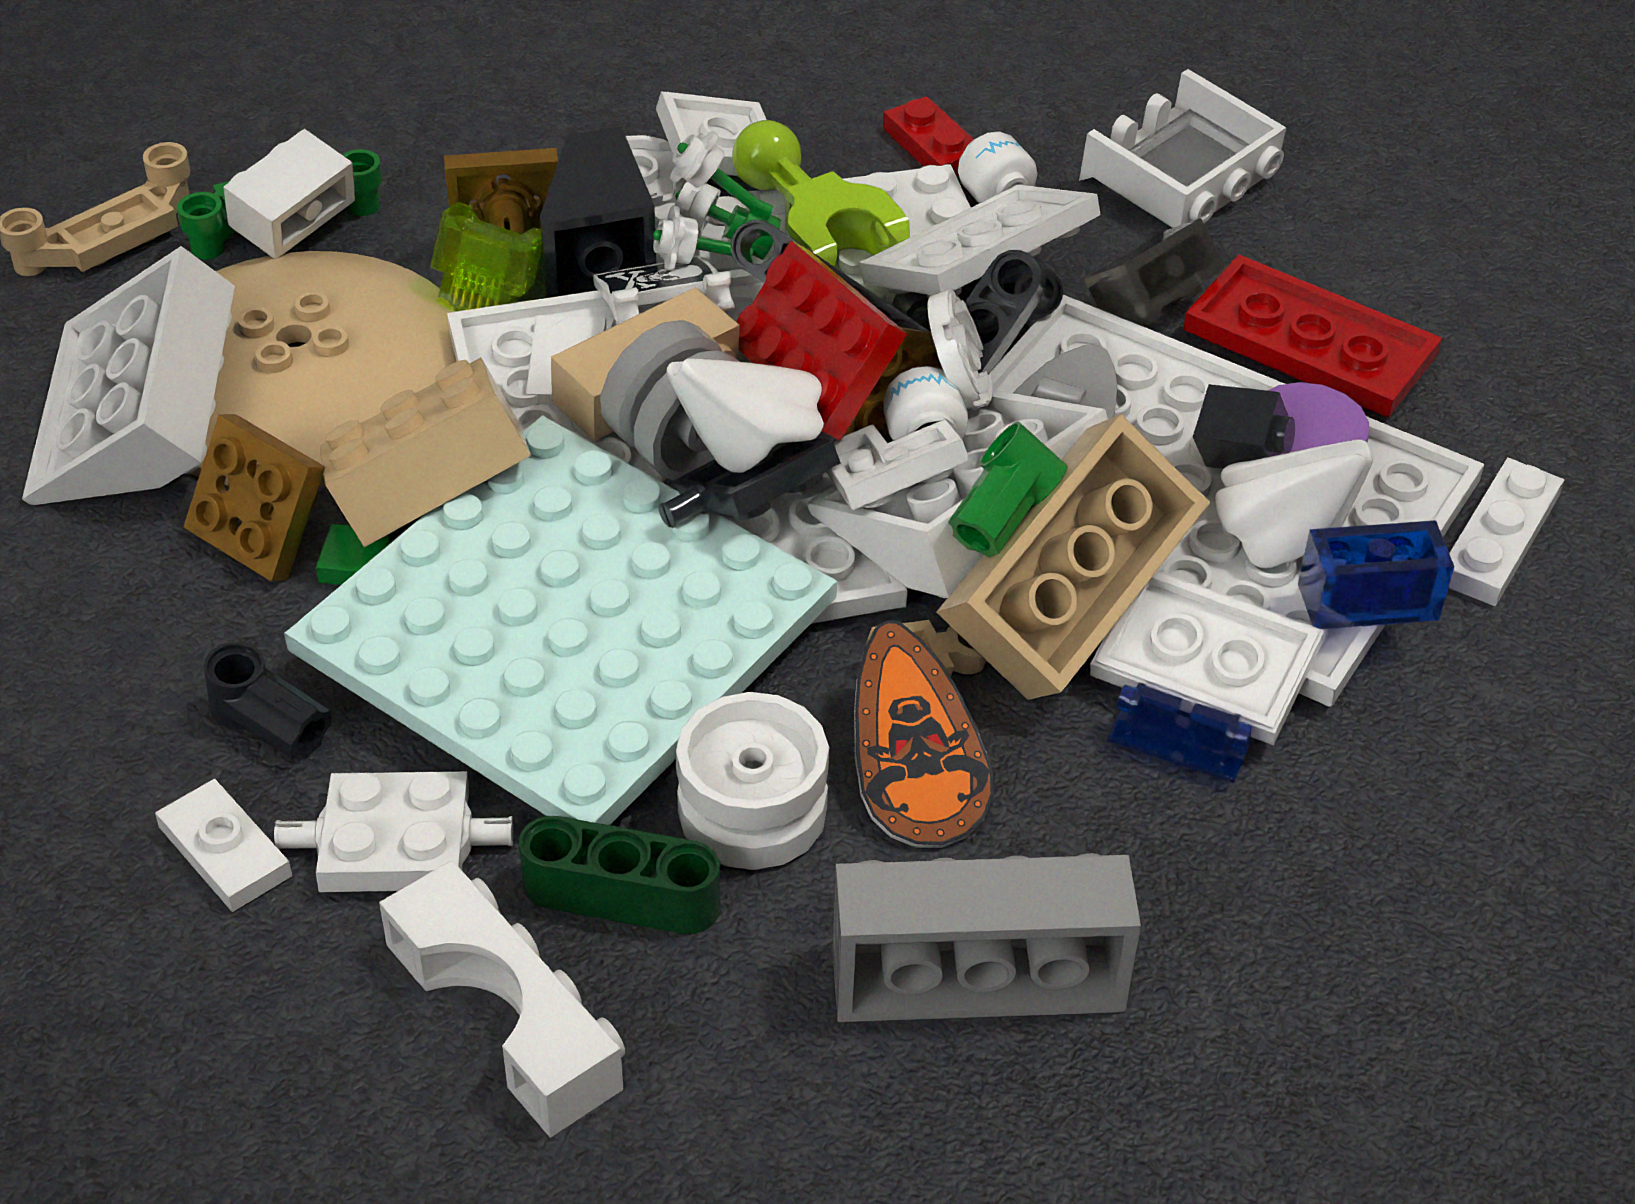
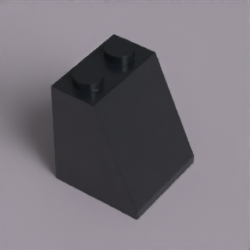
(595, 213)

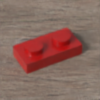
(927, 133)

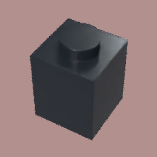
(1242, 426)

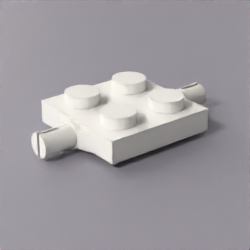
(391, 829)

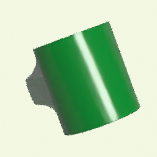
(1014, 479)

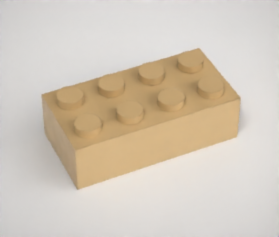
(1075, 560)

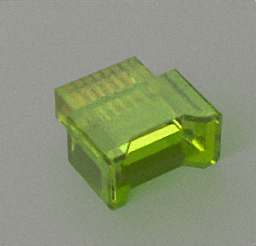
(482, 261)

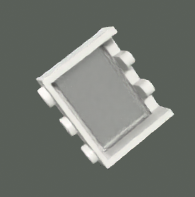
(1187, 156)

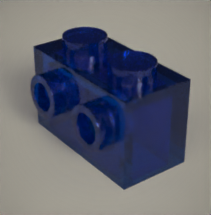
(1375, 574)

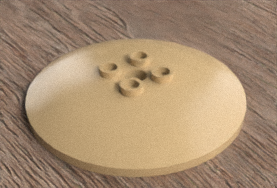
(365, 336)

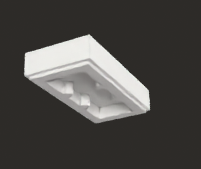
(223, 845)

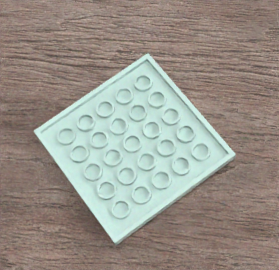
(561, 625)

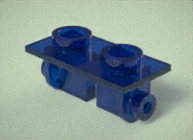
(1200, 740)

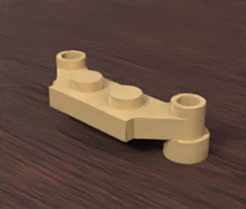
(106, 228)

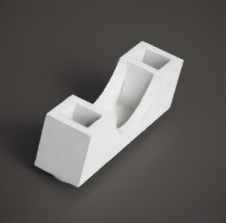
(558, 1054)

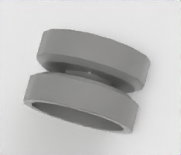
(643, 404)

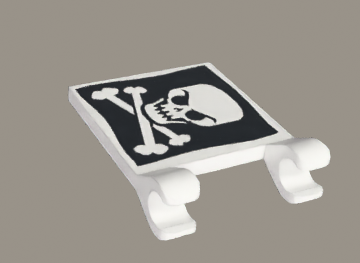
(651, 283)

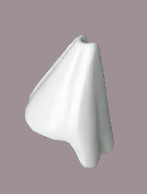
(746, 407)
(1283, 496)

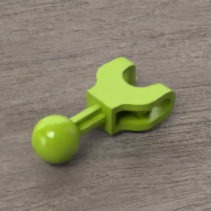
(819, 211)

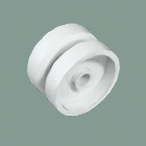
(753, 779)

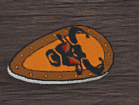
(917, 744)

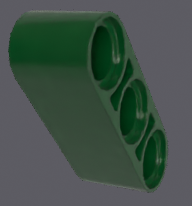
(620, 874)

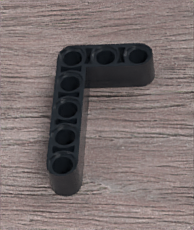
(986, 298)

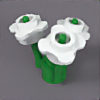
(678, 236)

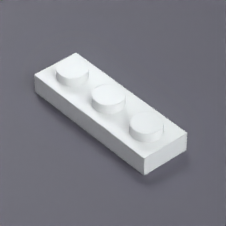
(1502, 530)

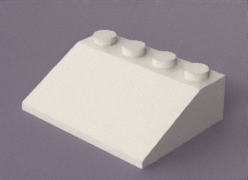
(134, 385)
(912, 530)

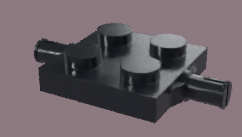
(786, 469)

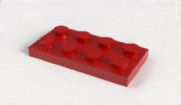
(820, 326)
(1313, 334)

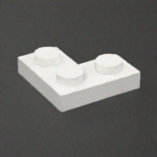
(876, 470)

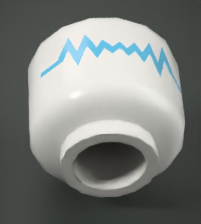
(995, 165)
(922, 399)

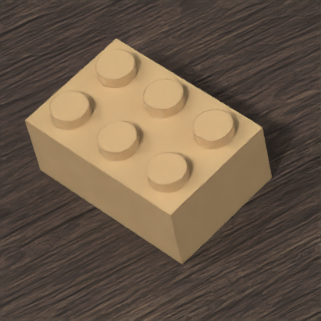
(421, 450)

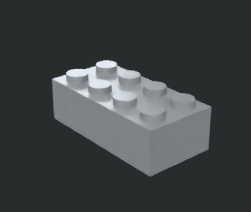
(984, 937)

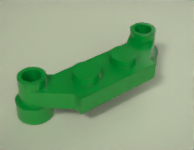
(205, 215)

